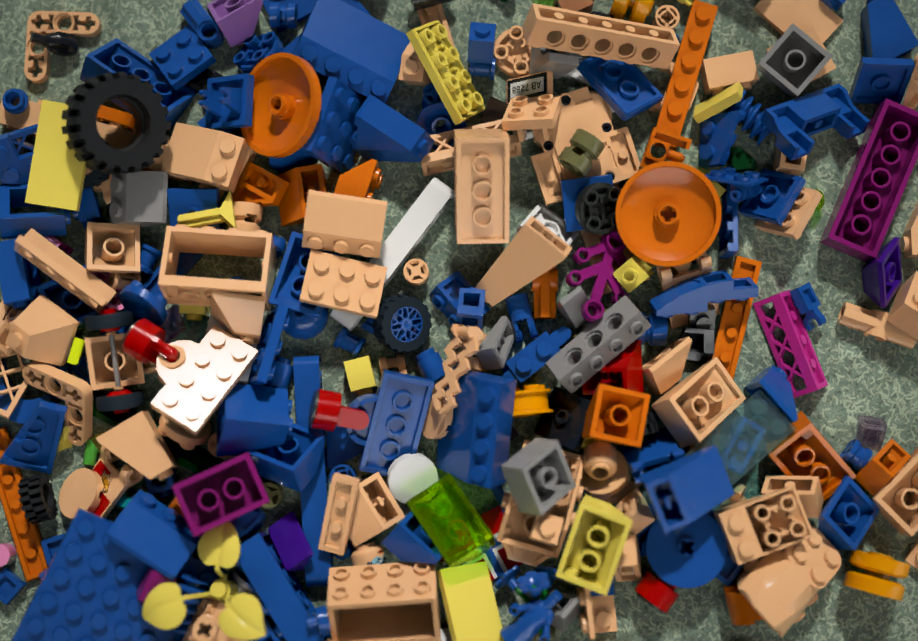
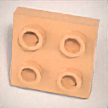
(532, 113)
(797, 217)

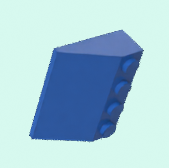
(352, 47)
(479, 430)

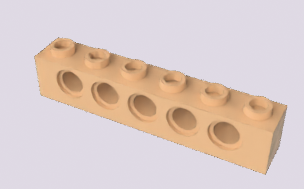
(599, 36)

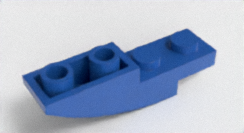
(695, 293)

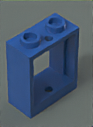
(19, 224)
(17, 277)

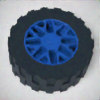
(402, 323)

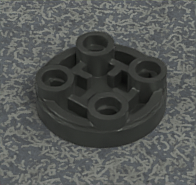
(596, 208)

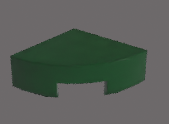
(741, 160)

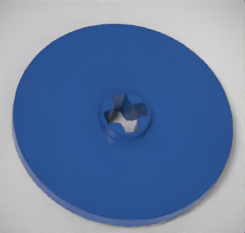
(687, 569)

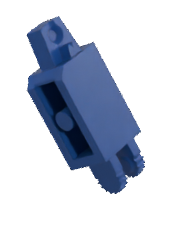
(535, 355)

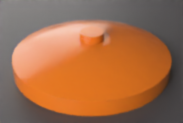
(283, 105)
(668, 213)

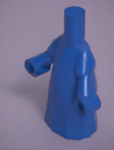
(537, 615)

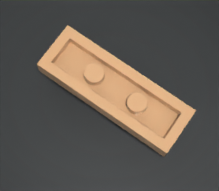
(339, 513)

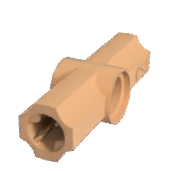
(875, 324)

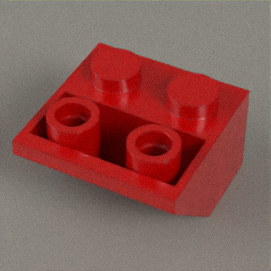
(622, 372)

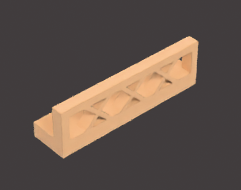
(443, 160)
(64, 270)

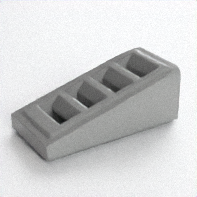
(496, 347)

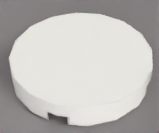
(410, 476)

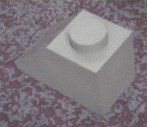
(571, 306)

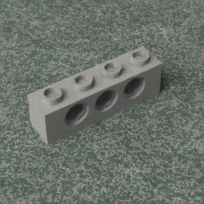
(598, 344)

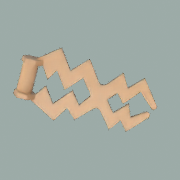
(451, 376)

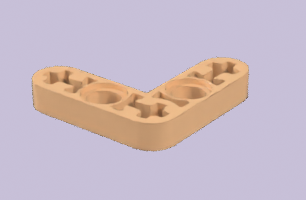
(83, 17)
(73, 390)

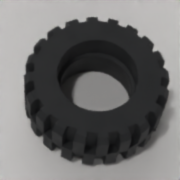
(148, 116)

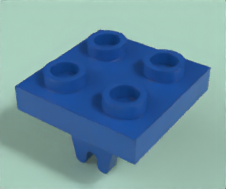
(228, 101)

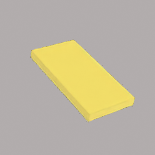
(446, 71)
(55, 173)
(470, 603)

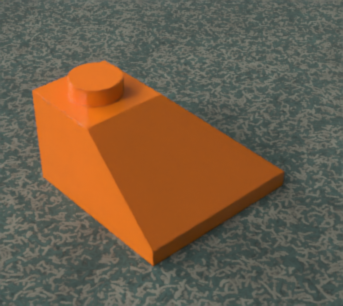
(616, 416)

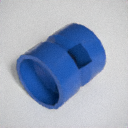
(657, 333)

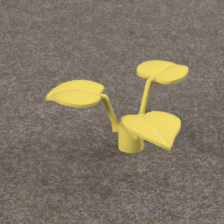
(243, 611)

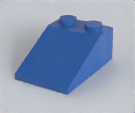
(291, 277)

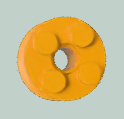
(531, 401)

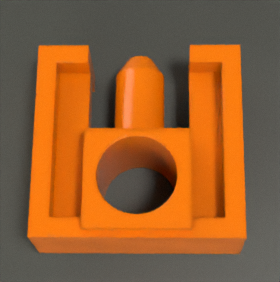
(665, 139)

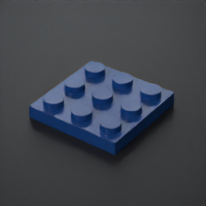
(335, 127)

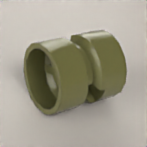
(587, 146)

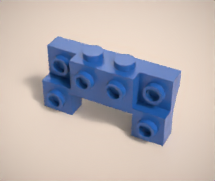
(812, 114)

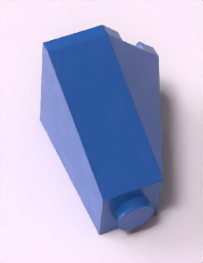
(388, 134)

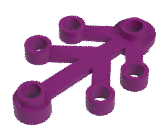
(603, 271)

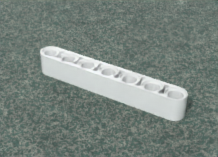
(405, 237)

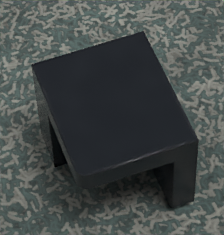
(702, 344)

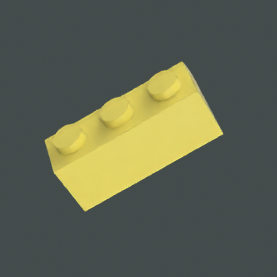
(594, 545)

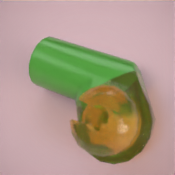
(91, 450)

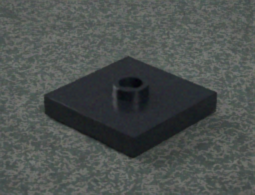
(566, 420)

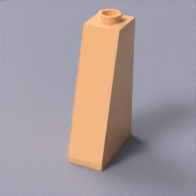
(523, 260)

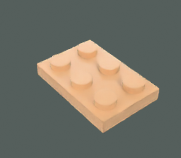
(343, 284)

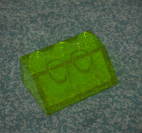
(451, 522)

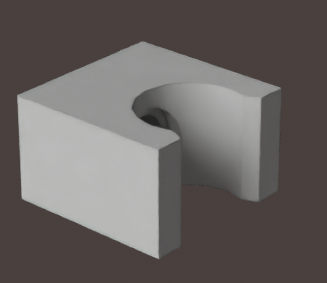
(557, 62)

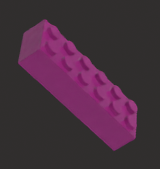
(874, 182)

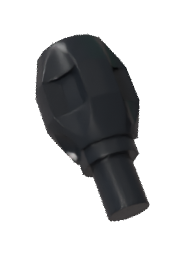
(57, 43)

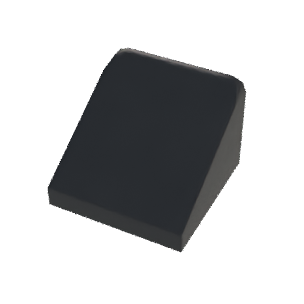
(494, 110)

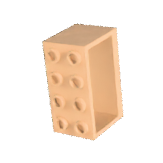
(482, 186)
(208, 240)
(384, 602)

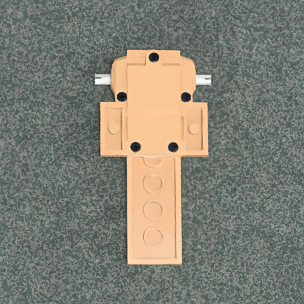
(591, 113)

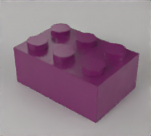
(220, 493)

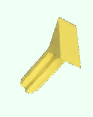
(212, 216)

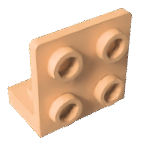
(598, 613)

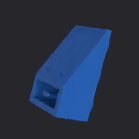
(687, 488)

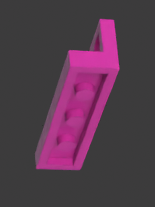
(798, 340)

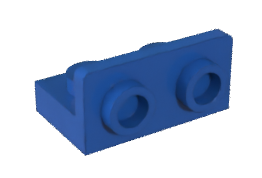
(446, 296)

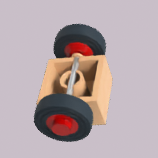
(110, 365)

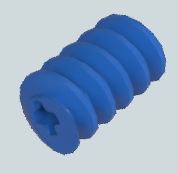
(752, 118)
(190, 585)

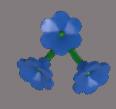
(531, 583)

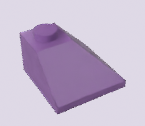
(236, 18)

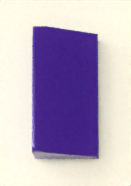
(290, 543)

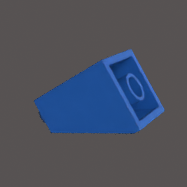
(253, 419)

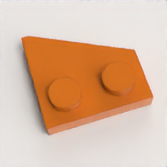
(260, 187)

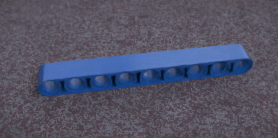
(314, 496)

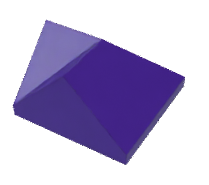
(883, 274)

